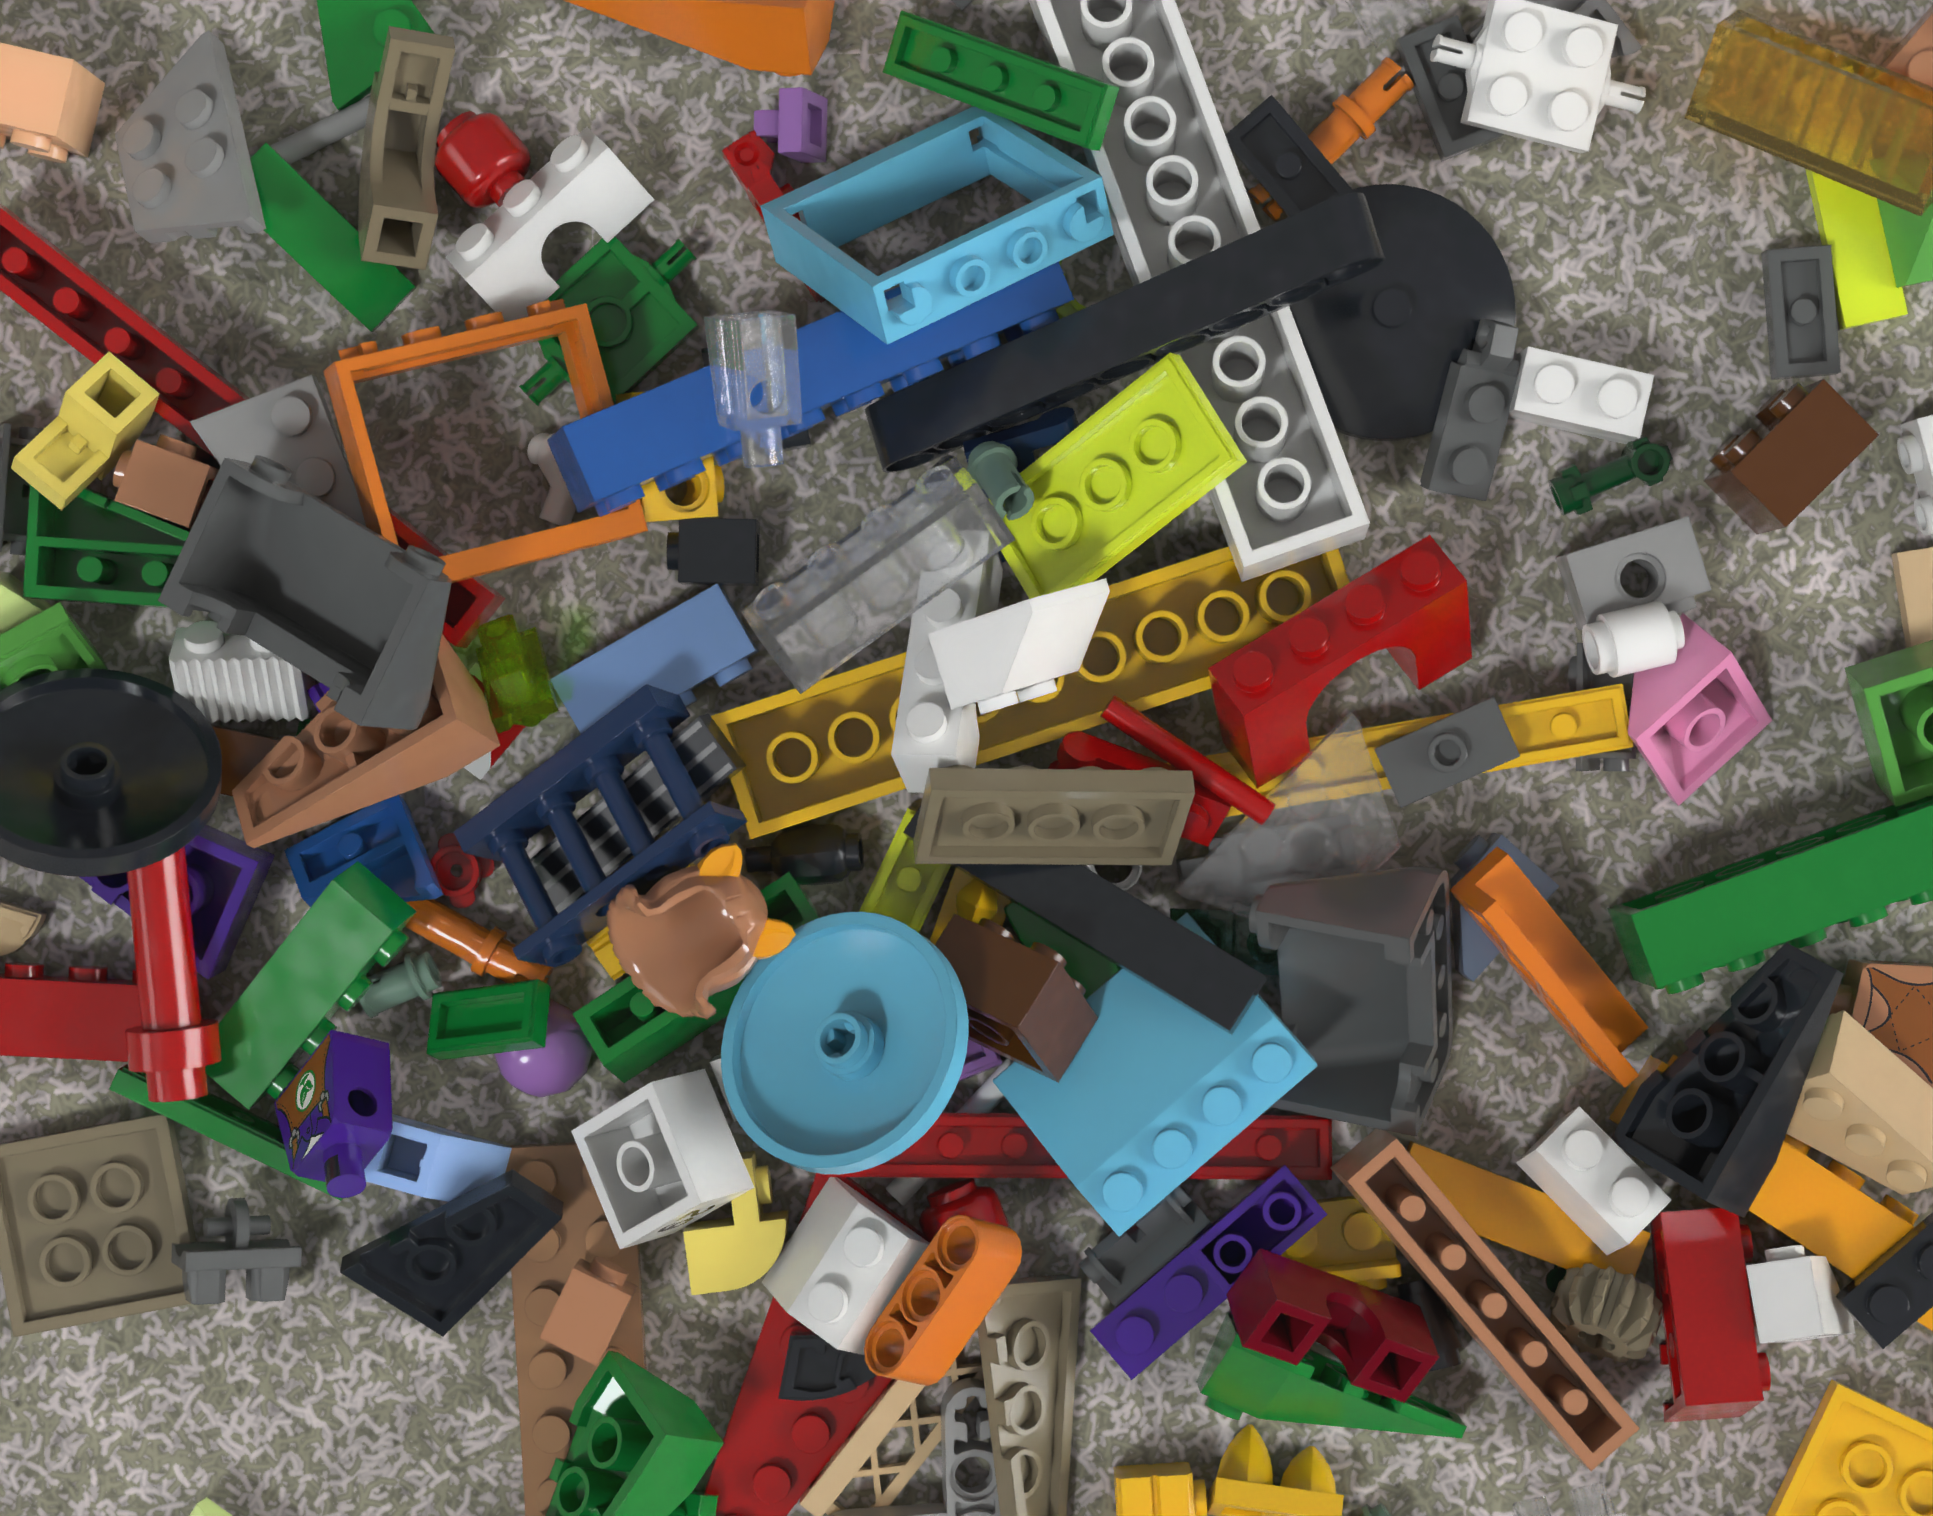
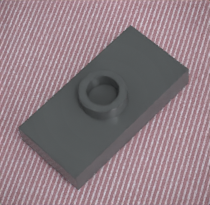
(1447, 752)

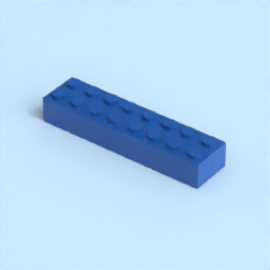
(840, 366)

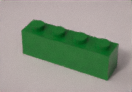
(307, 982)
(635, 1034)

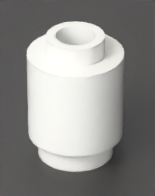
(1633, 639)

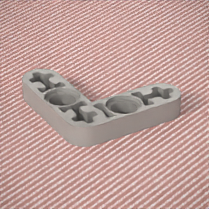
(957, 1499)

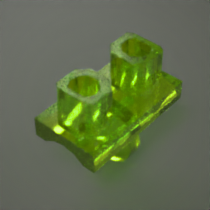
(514, 674)

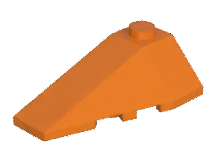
(749, 33)

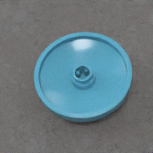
(845, 1043)

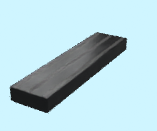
(710, 765)

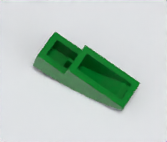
(324, 242)

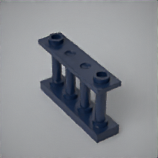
(550, 798)

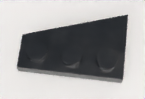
(457, 1251)

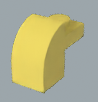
(94, 427)
(739, 1248)

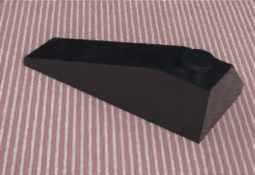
(1731, 1095)

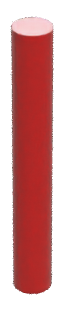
(1188, 759)

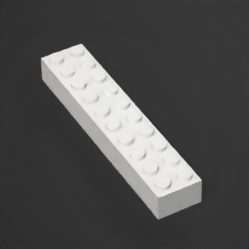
(1178, 198)

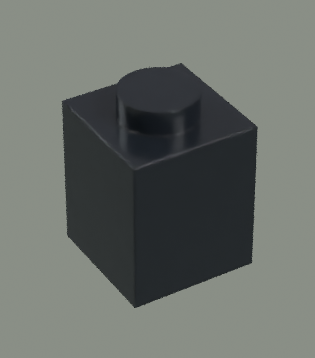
(715, 551)

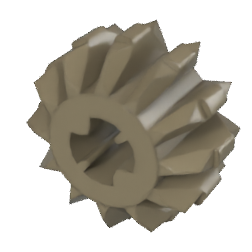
(1606, 1313)

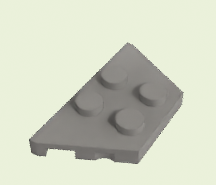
(189, 153)

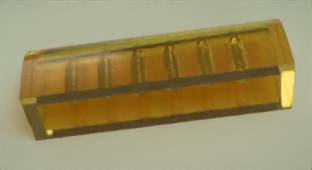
(1818, 109)

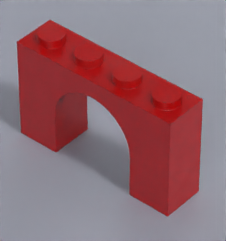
(1405, 605)

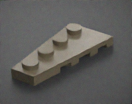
(1029, 1391)

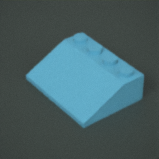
(1153, 1093)

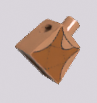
(1894, 1006)

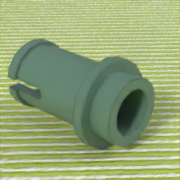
(995, 471)
(402, 983)

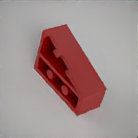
(1707, 1314)

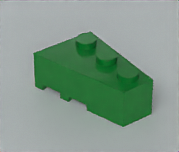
(98, 551)

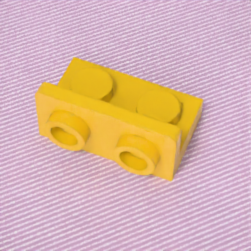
(1348, 1245)

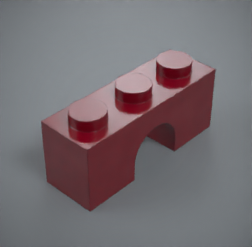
(1290, 1305)

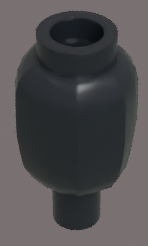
(810, 854)

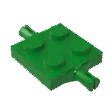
(630, 314)

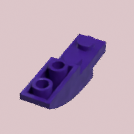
(1205, 1271)

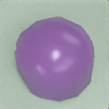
(550, 1068)

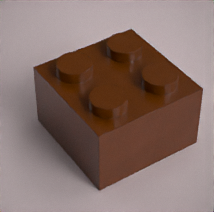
(1790, 457)
(1017, 996)

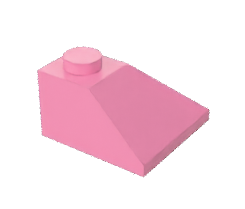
(1693, 713)

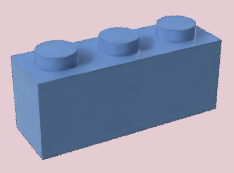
(671, 653)

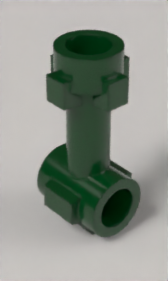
(1638, 460)

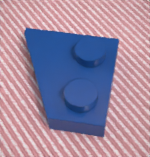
(379, 838)

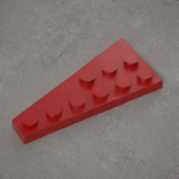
(782, 1444)

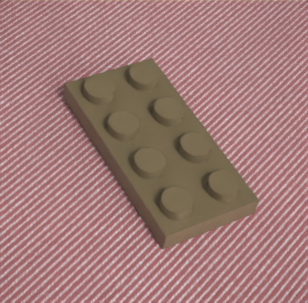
(1052, 816)

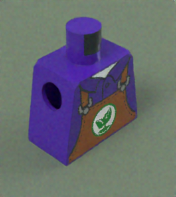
(338, 1112)

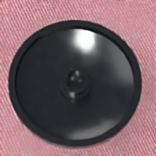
(1391, 333)
(102, 772)

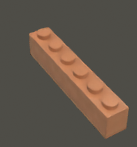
(1484, 1298)

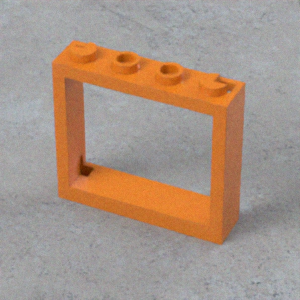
(482, 335)

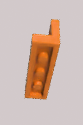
(1551, 962)

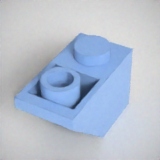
(435, 1161)

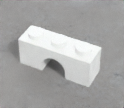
(576, 185)

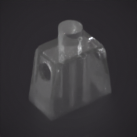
(749, 351)

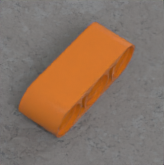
(943, 1300)

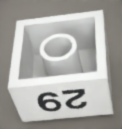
(662, 1158)

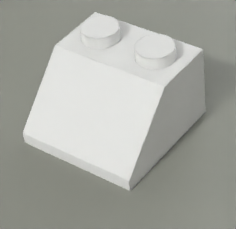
(1018, 647)
(843, 1266)

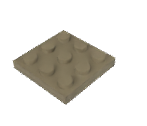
(92, 1223)

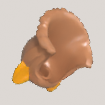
(694, 933)

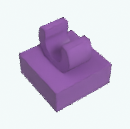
(797, 125)

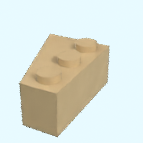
(1866, 1108)

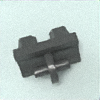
(265, 1260)

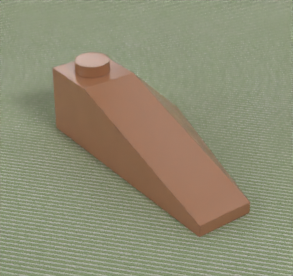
(347, 766)

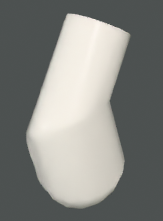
(558, 504)

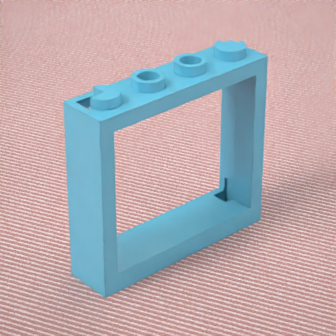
(1063, 219)

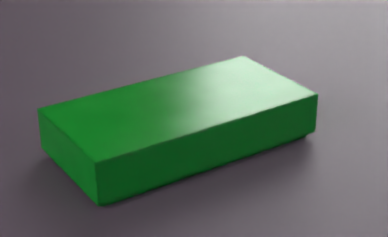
(488, 1020)

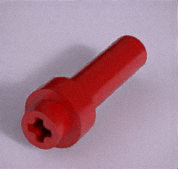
(172, 1038)

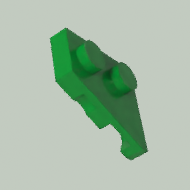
(355, 41)

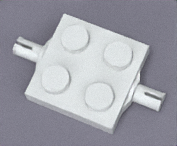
(1538, 74)

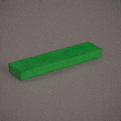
(1001, 80)
(218, 1121)

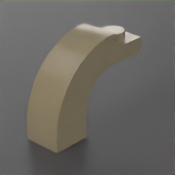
(399, 149)

